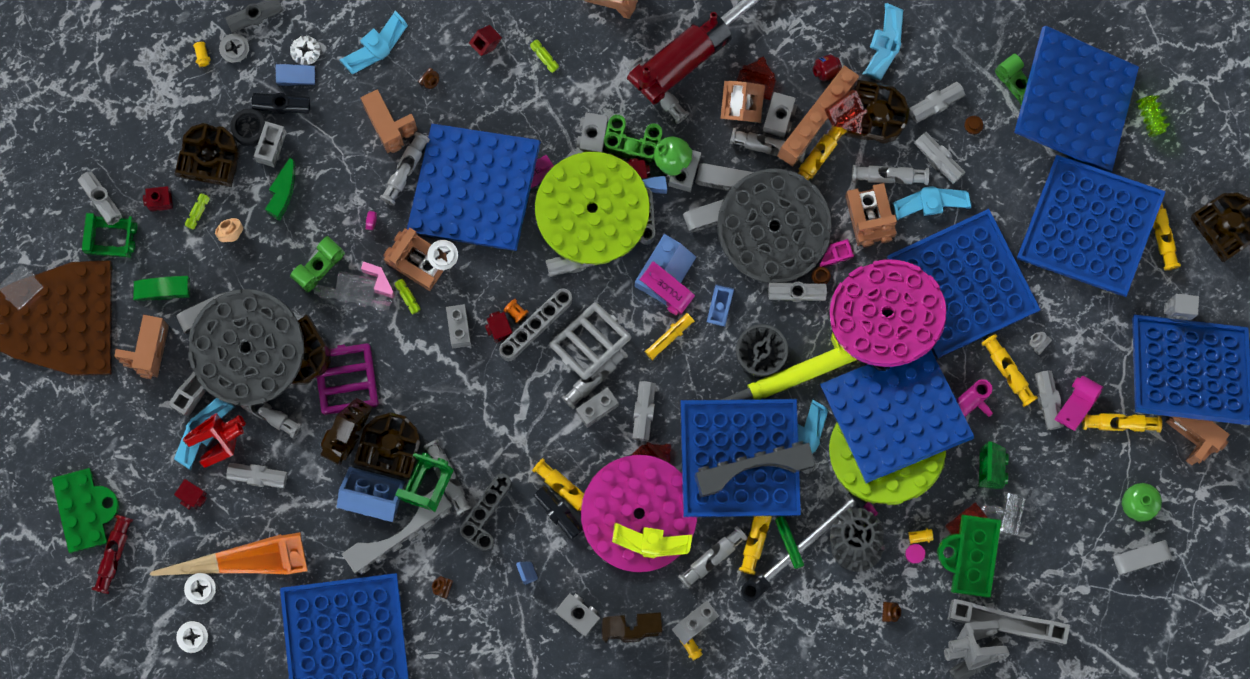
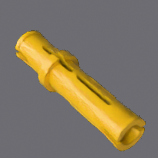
(670, 335)

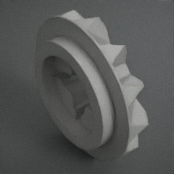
(239, 41)

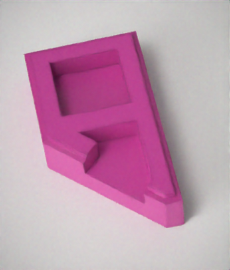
(837, 253)

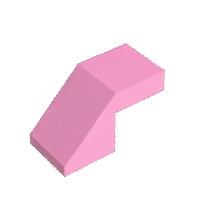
(382, 285)

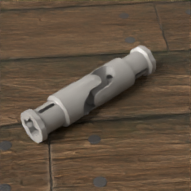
(669, 102)
(755, 142)
(899, 175)
(398, 179)
(582, 388)
(275, 418)
(454, 489)
(722, 548)

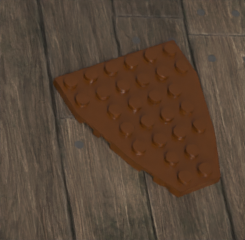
(65, 322)

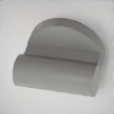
(1039, 342)

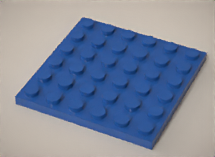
(1076, 99)
(474, 186)
(1091, 225)
(976, 279)
(1191, 369)
(896, 415)
(733, 429)
(345, 629)

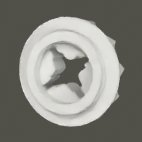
(310, 56)
(444, 246)
(192, 584)
(185, 631)

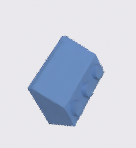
(672, 258)
(369, 494)

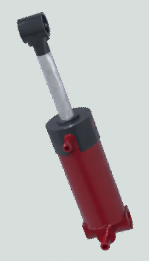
(685, 52)

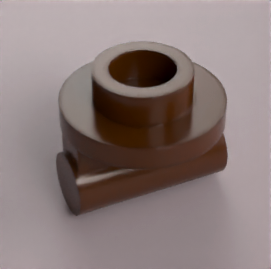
(429, 79)
(442, 586)
(891, 612)

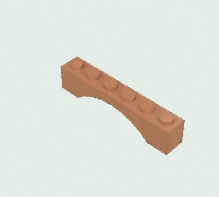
(816, 117)

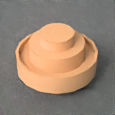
(229, 230)

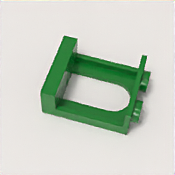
(93, 221)
(424, 463)

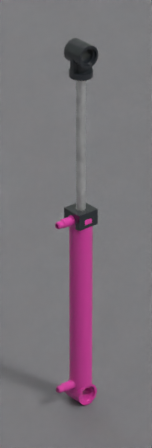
(967, 402)

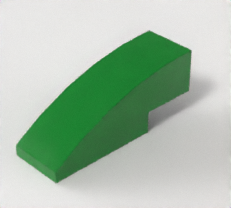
(282, 190)
(162, 288)

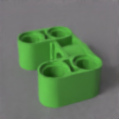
(1011, 72)
(631, 147)
(329, 254)

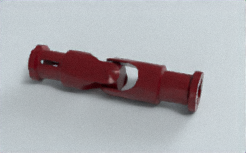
(108, 565)

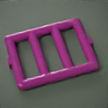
(370, 384)

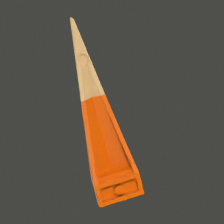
(267, 556)

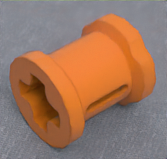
(516, 311)

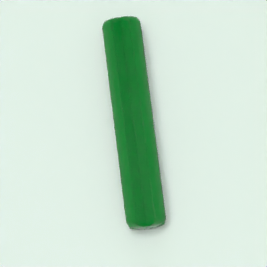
(789, 542)

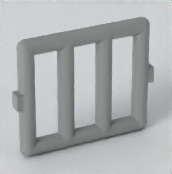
(597, 362)

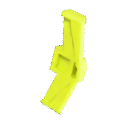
(651, 542)

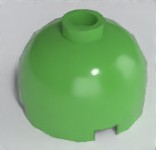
(672, 155)
(1142, 502)

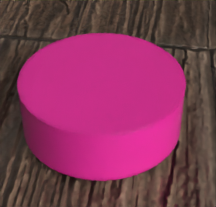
(371, 220)
(915, 553)

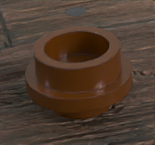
(973, 125)
(821, 275)

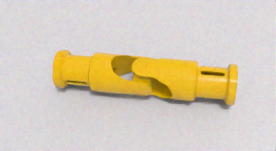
(816, 158)
(1166, 249)
(1014, 378)
(1136, 423)
(554, 478)
(753, 551)

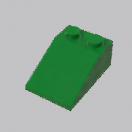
(992, 466)

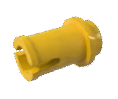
(201, 54)
(921, 536)
(692, 649)

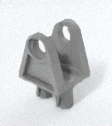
(968, 649)

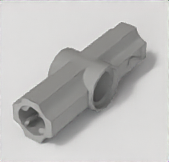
(936, 102)
(939, 157)
(94, 190)
(560, 265)
(810, 292)
(1048, 399)
(644, 411)
(256, 475)

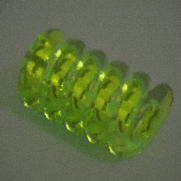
(1153, 115)

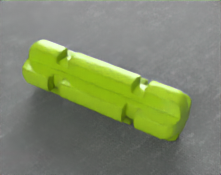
(544, 56)
(197, 211)
(407, 296)

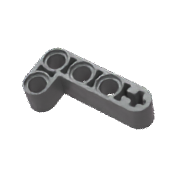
(489, 509)

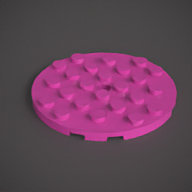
(894, 339)
(615, 495)

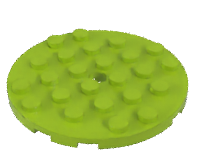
(597, 235)
(889, 489)

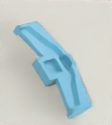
(886, 43)
(376, 45)
(931, 201)
(814, 425)
(186, 455)

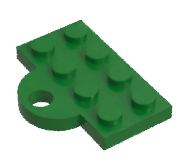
(83, 509)
(972, 555)

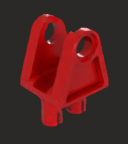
(223, 432)

